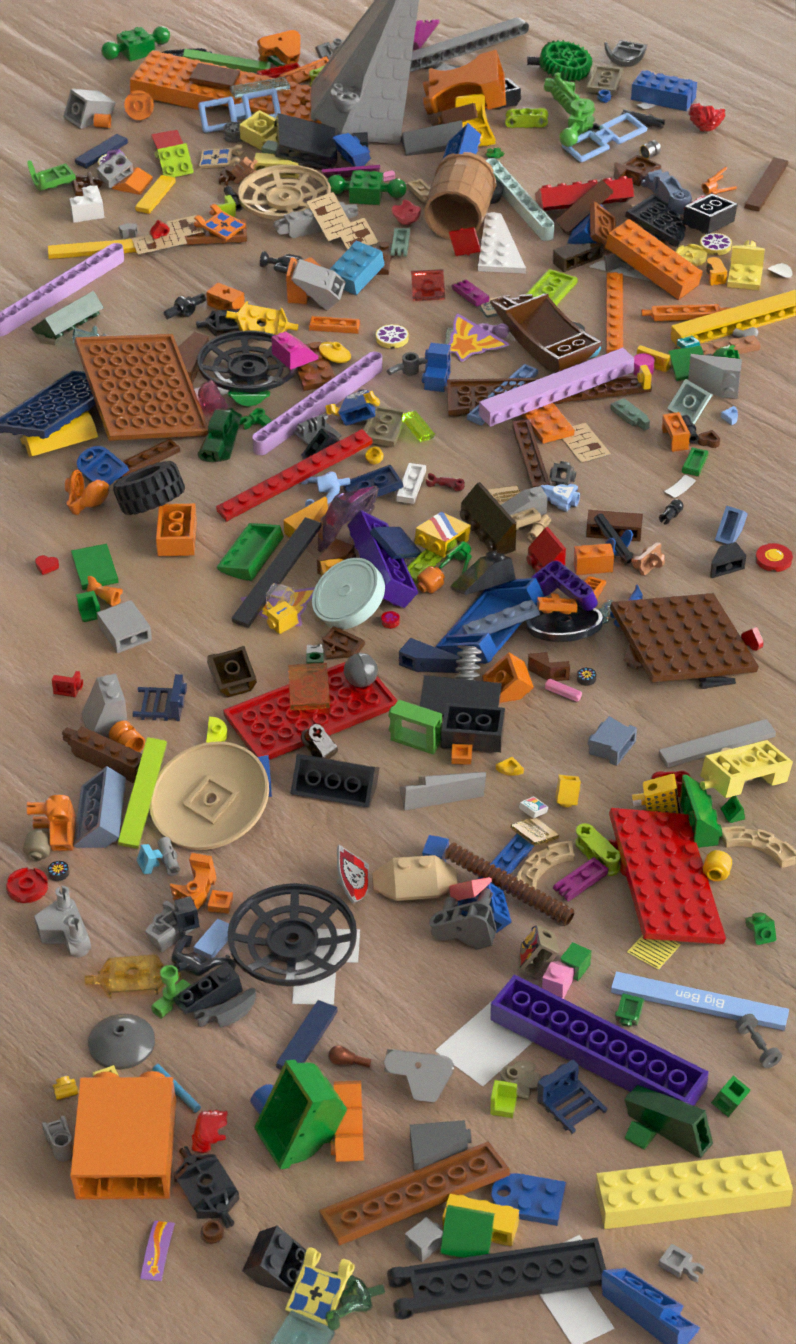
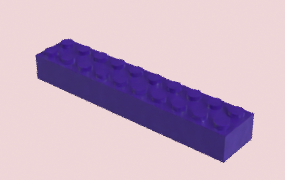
(595, 1042)

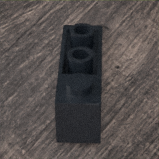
(210, 990)

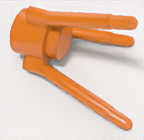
(711, 184)

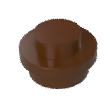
(212, 1232)

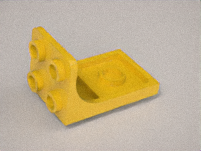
(480, 123)

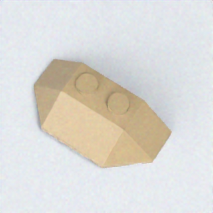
(414, 878)

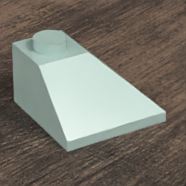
(690, 400)

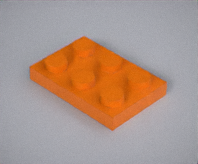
(549, 423)

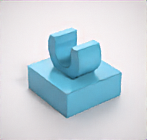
(148, 859)

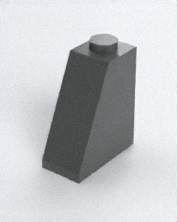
(437, 1141)

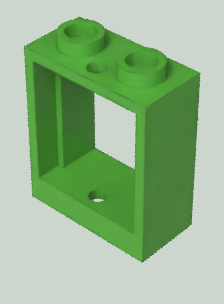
(418, 715)

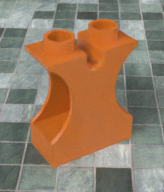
(480, 76)

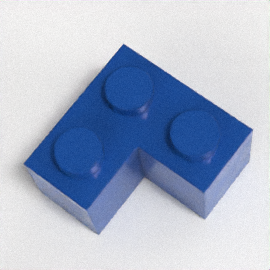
(437, 368)

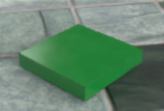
(681, 361)
(467, 1232)

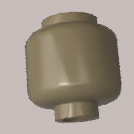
(37, 845)

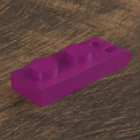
(470, 292)
(581, 879)

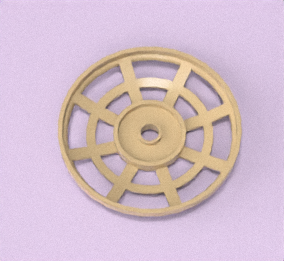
(282, 196)

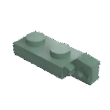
(630, 414)

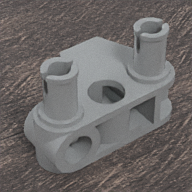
(63, 925)
(426, 1081)

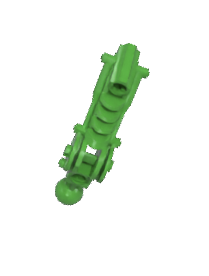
(578, 108)

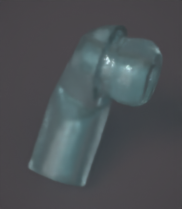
(604, 609)

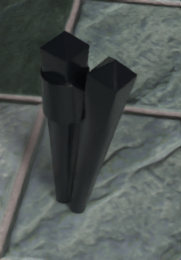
(715, 681)

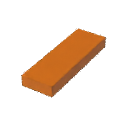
(333, 324)

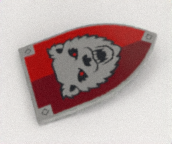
(352, 874)

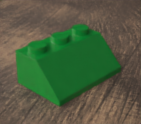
(701, 815)

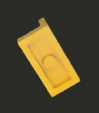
(661, 360)

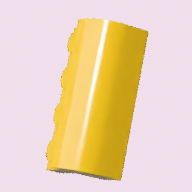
(78, 430)

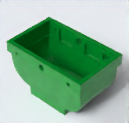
(299, 1114)

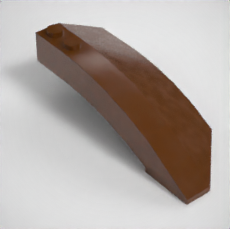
(545, 331)

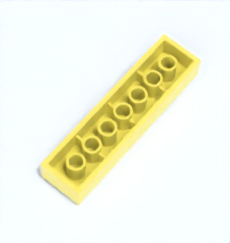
(693, 1189)

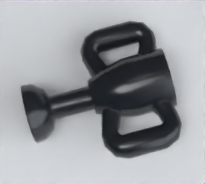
(281, 264)

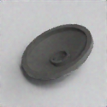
(121, 1041)

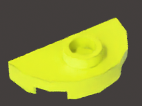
(216, 730)

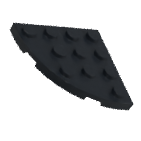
(658, 219)

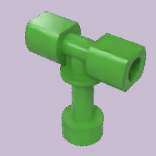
(169, 976)

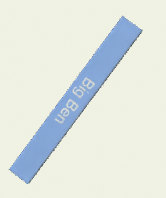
(699, 1000)

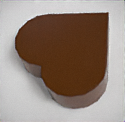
(709, 439)

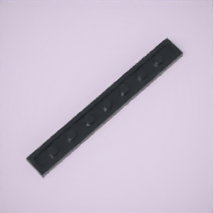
(276, 571)

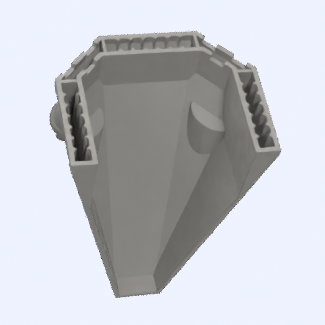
(369, 74)

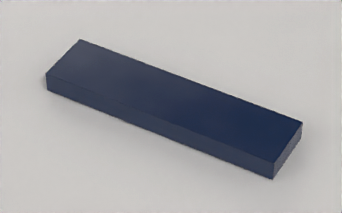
(93, 155)
(308, 1033)

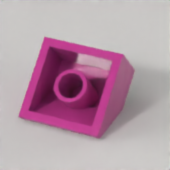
(291, 350)

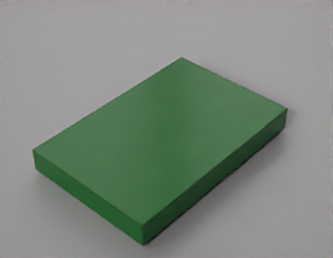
(94, 562)

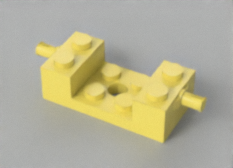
(730, 768)

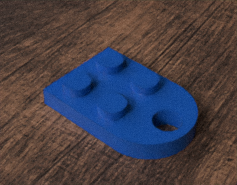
(101, 466)
(534, 1196)

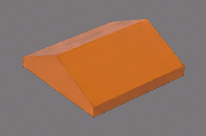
(135, 182)

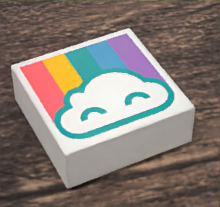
(533, 807)

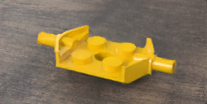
(274, 320)

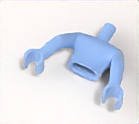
(327, 483)

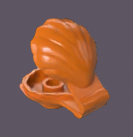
(80, 498)

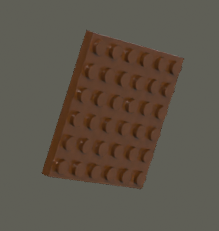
(683, 637)

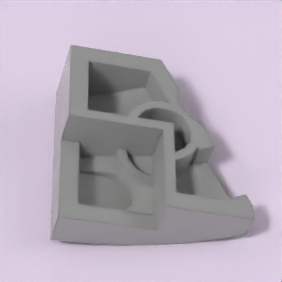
(164, 929)

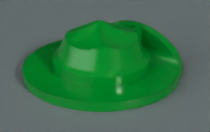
(249, 399)

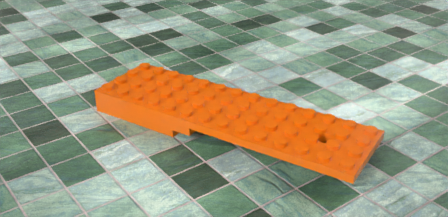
(168, 80)

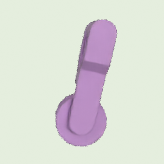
(500, 330)

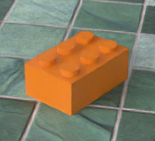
(176, 530)

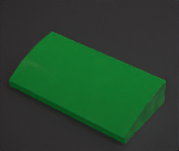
(251, 551)

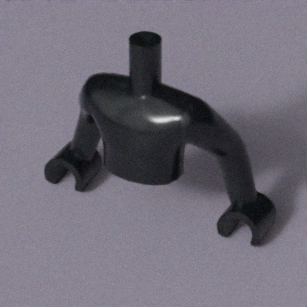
(193, 962)

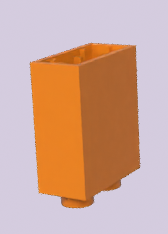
(124, 1137)

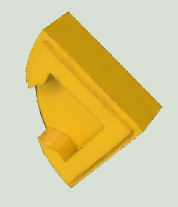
(510, 767)

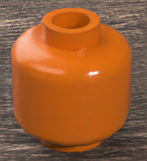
(430, 579)

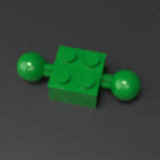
(135, 43)
(367, 187)

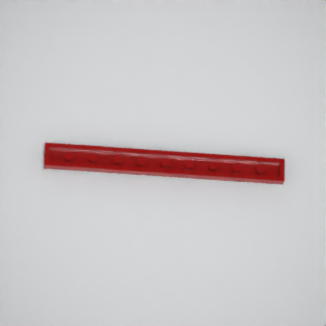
(294, 475)

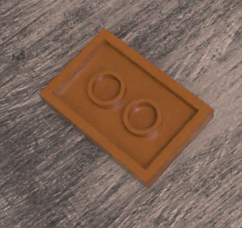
(601, 223)

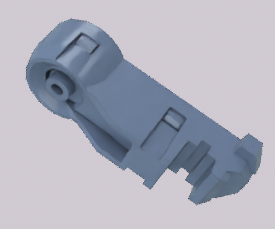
(668, 189)

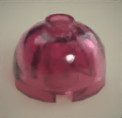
(210, 397)

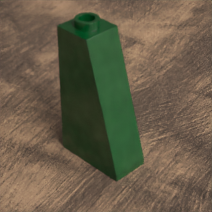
(671, 1118)

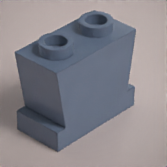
(612, 740)

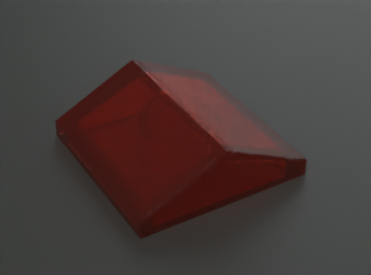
(428, 285)

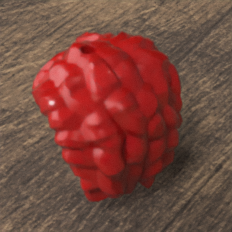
(706, 117)

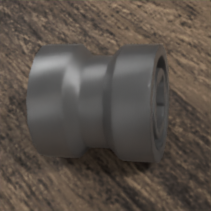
(651, 149)

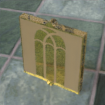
(504, 493)
(534, 831)

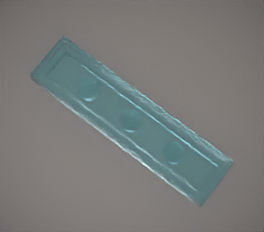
(277, 83)

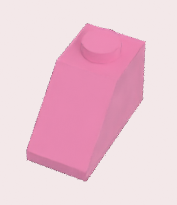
(558, 978)

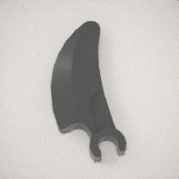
(229, 1011)

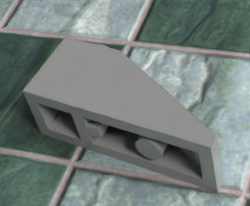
(527, 499)

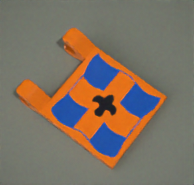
(220, 224)

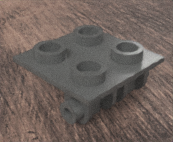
(307, 430)

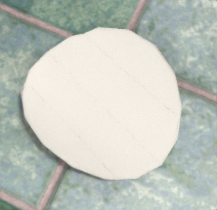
(781, 269)

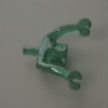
(353, 1299)

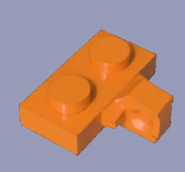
(556, 603)

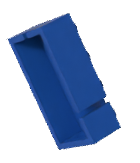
(664, 90)

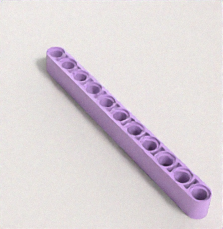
(60, 288)
(314, 404)

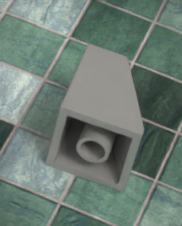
(84, 104)
(104, 705)

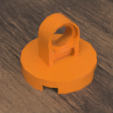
(139, 105)

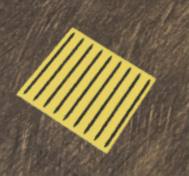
(653, 951)

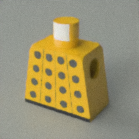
(659, 795)

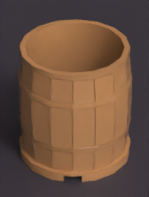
(459, 193)

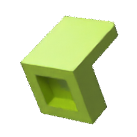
(229, 206)
(503, 1099)

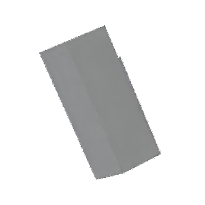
(443, 789)

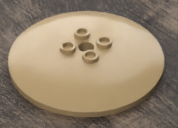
(204, 772)

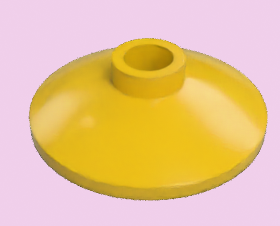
(334, 352)

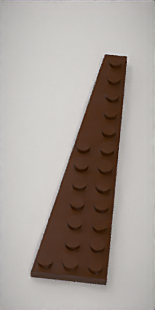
(466, 394)

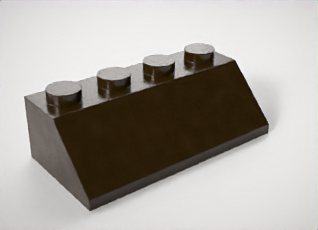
(489, 520)

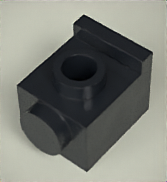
(185, 914)

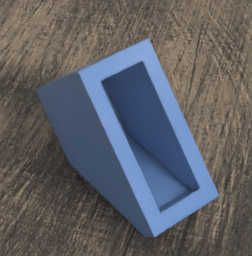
(731, 525)

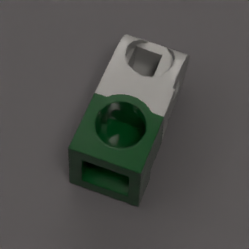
(314, 654)

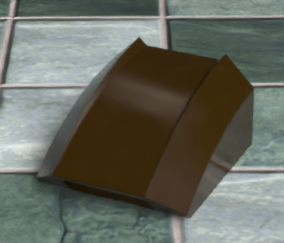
(232, 671)

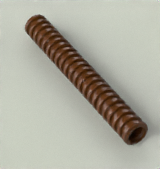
(510, 884)

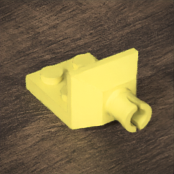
(746, 266)

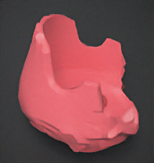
(406, 212)

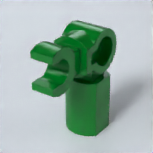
(256, 417)

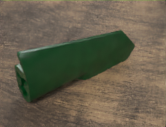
(221, 436)

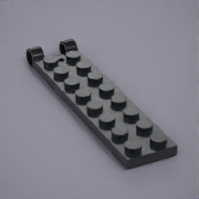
(498, 1276)

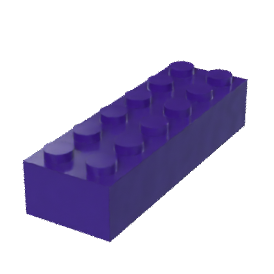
(398, 581)

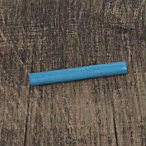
(179, 1091)

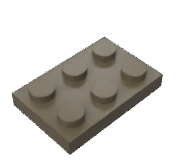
(605, 79)
(385, 426)

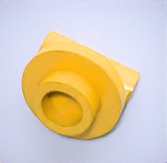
(65, 1088)

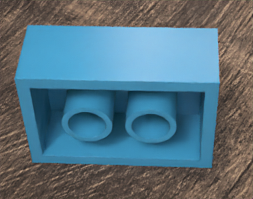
(358, 266)

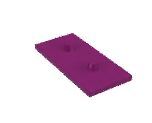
(347, 171)

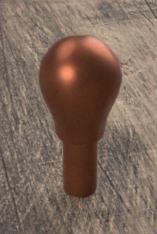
(342, 1056)

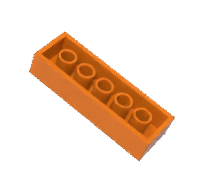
(653, 259)

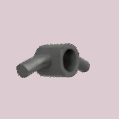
(409, 364)

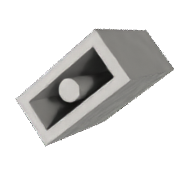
(124, 626)

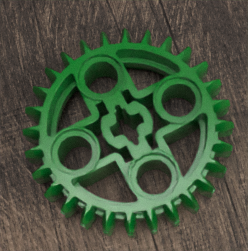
(567, 59)

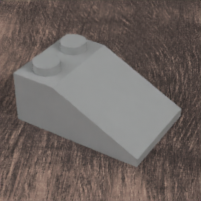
(716, 374)

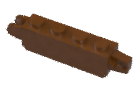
(103, 752)

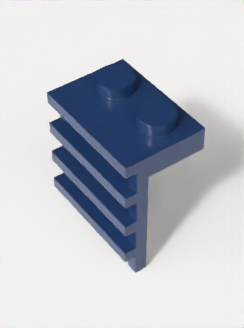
(174, 701)
(560, 1087)

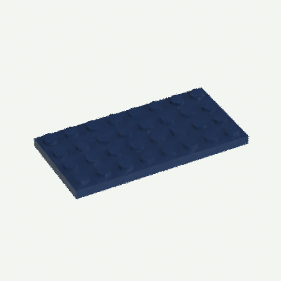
(50, 407)

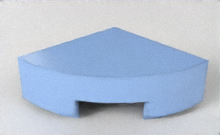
(730, 415)

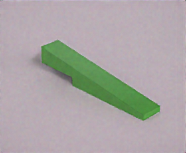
(232, 62)

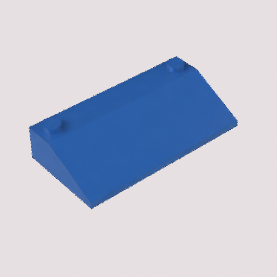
(490, 602)

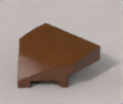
(84, 181)
(341, 643)

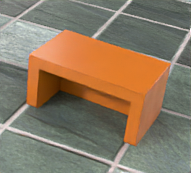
(678, 431)

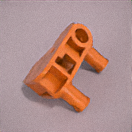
(283, 45)
(59, 819)

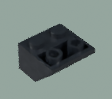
(275, 1260)

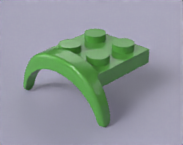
(51, 177)

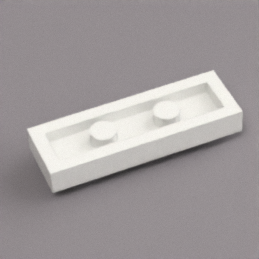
(412, 483)

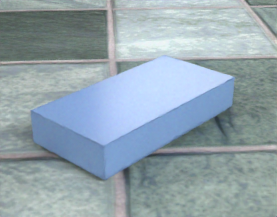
(213, 939)

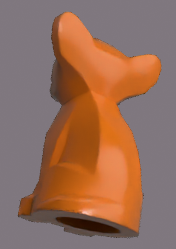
(109, 594)

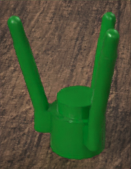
(461, 552)

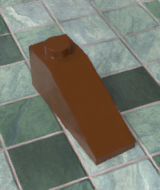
(462, 113)

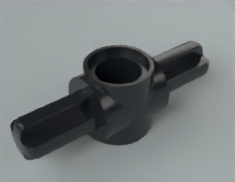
(184, 306)

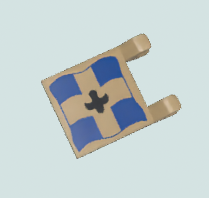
(220, 157)

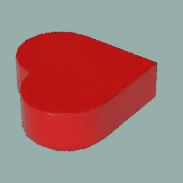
(159, 229)
(46, 564)
(753, 639)

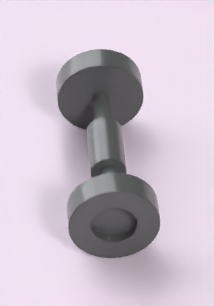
(770, 1056)

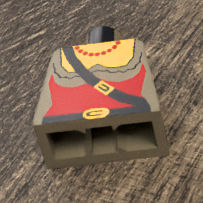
(537, 951)

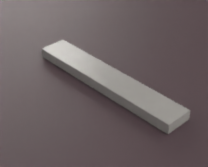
(714, 743)

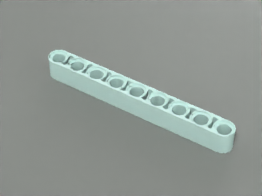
(523, 202)

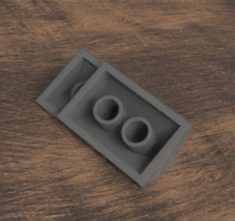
(429, 139)

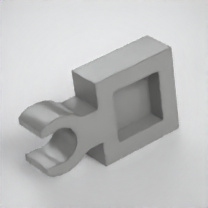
(679, 1262)

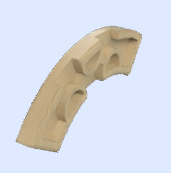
(761, 840)
(541, 861)

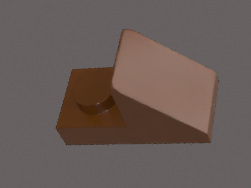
(630, 172)

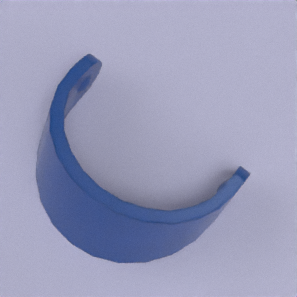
(626, 538)

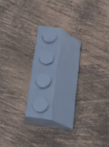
(100, 810)

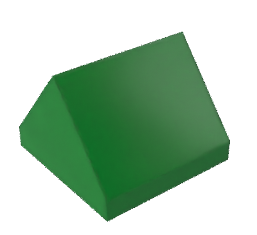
(733, 810)
(639, 1134)

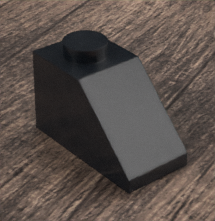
(321, 441)
(727, 560)

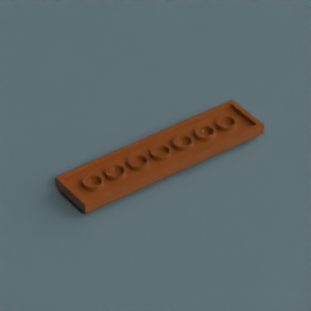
(413, 1193)

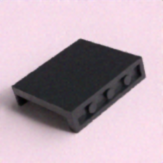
(305, 142)

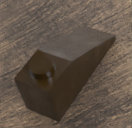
(576, 255)

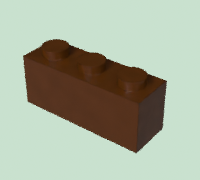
(619, 521)

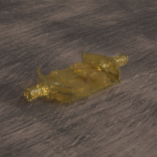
(115, 978)

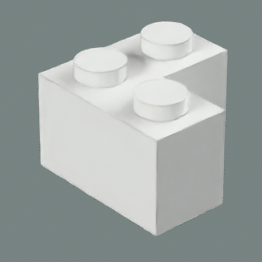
(88, 206)

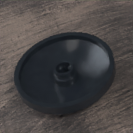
(565, 627)

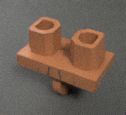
(240, 173)
(650, 558)

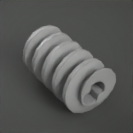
(468, 662)

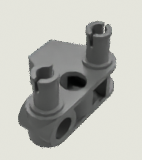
(475, 929)

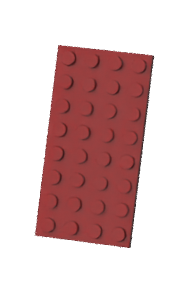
(274, 729)
(666, 876)

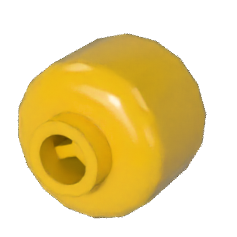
(717, 865)

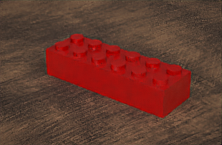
(565, 195)

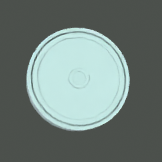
(348, 593)

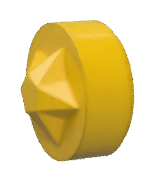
(374, 455)

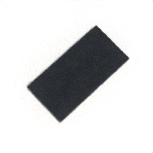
(443, 690)

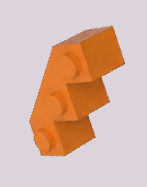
(349, 1135)

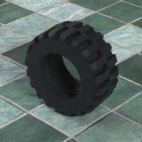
(148, 488)

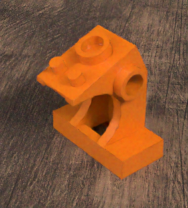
(204, 877)

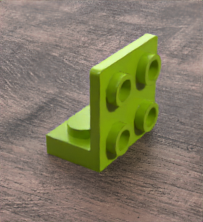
(175, 160)

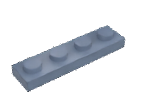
(503, 619)

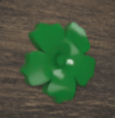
(494, 153)

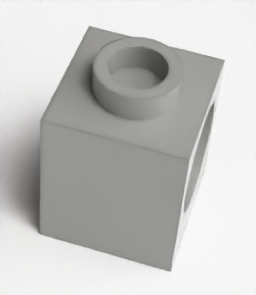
(424, 1239)

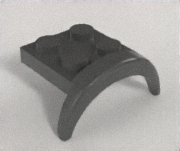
(626, 53)

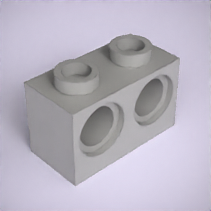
(116, 172)

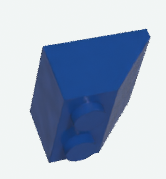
(352, 150)

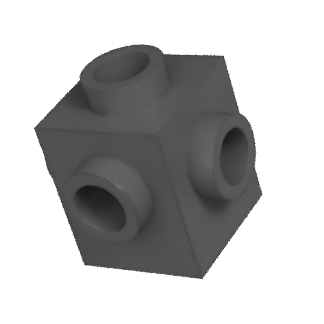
(557, 470)

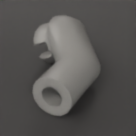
(748, 332)

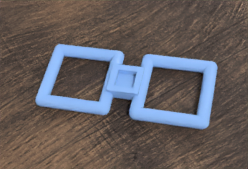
(237, 111)
(606, 135)

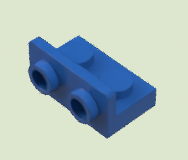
(499, 907)

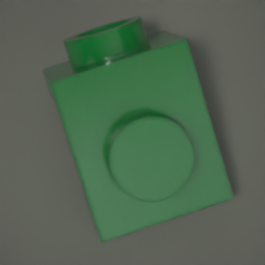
(763, 928)
(629, 1010)

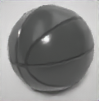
(360, 670)

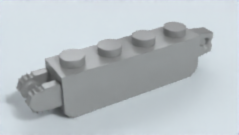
(305, 223)

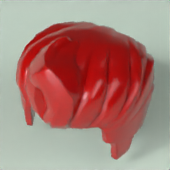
(207, 1129)

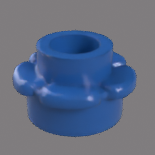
(604, 96)

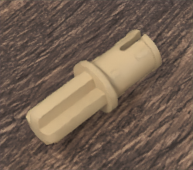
(538, 527)

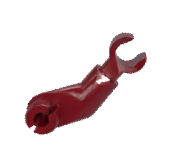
(456, 484)

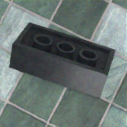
(334, 780)

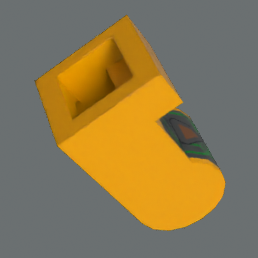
(716, 271)

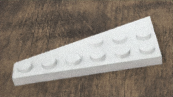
(498, 248)

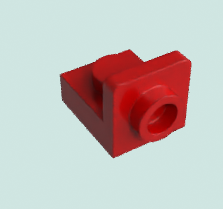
(67, 685)

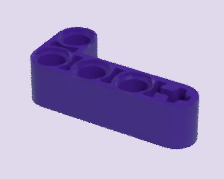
(558, 576)

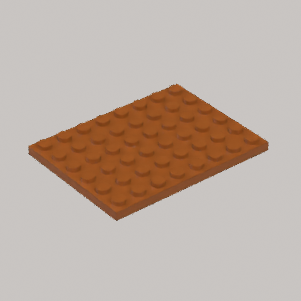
(141, 386)

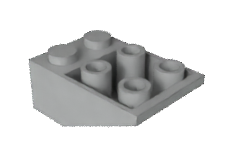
(319, 283)

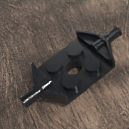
(217, 321)
(207, 1200)

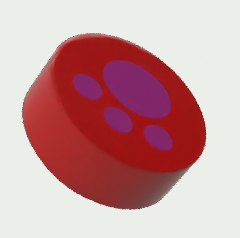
(390, 619)

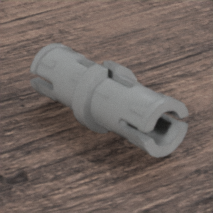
(169, 856)

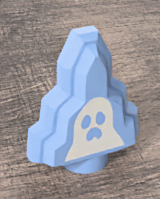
(562, 495)

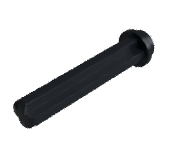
(625, 555)

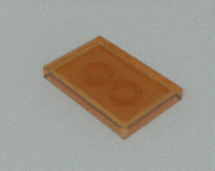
(308, 686)

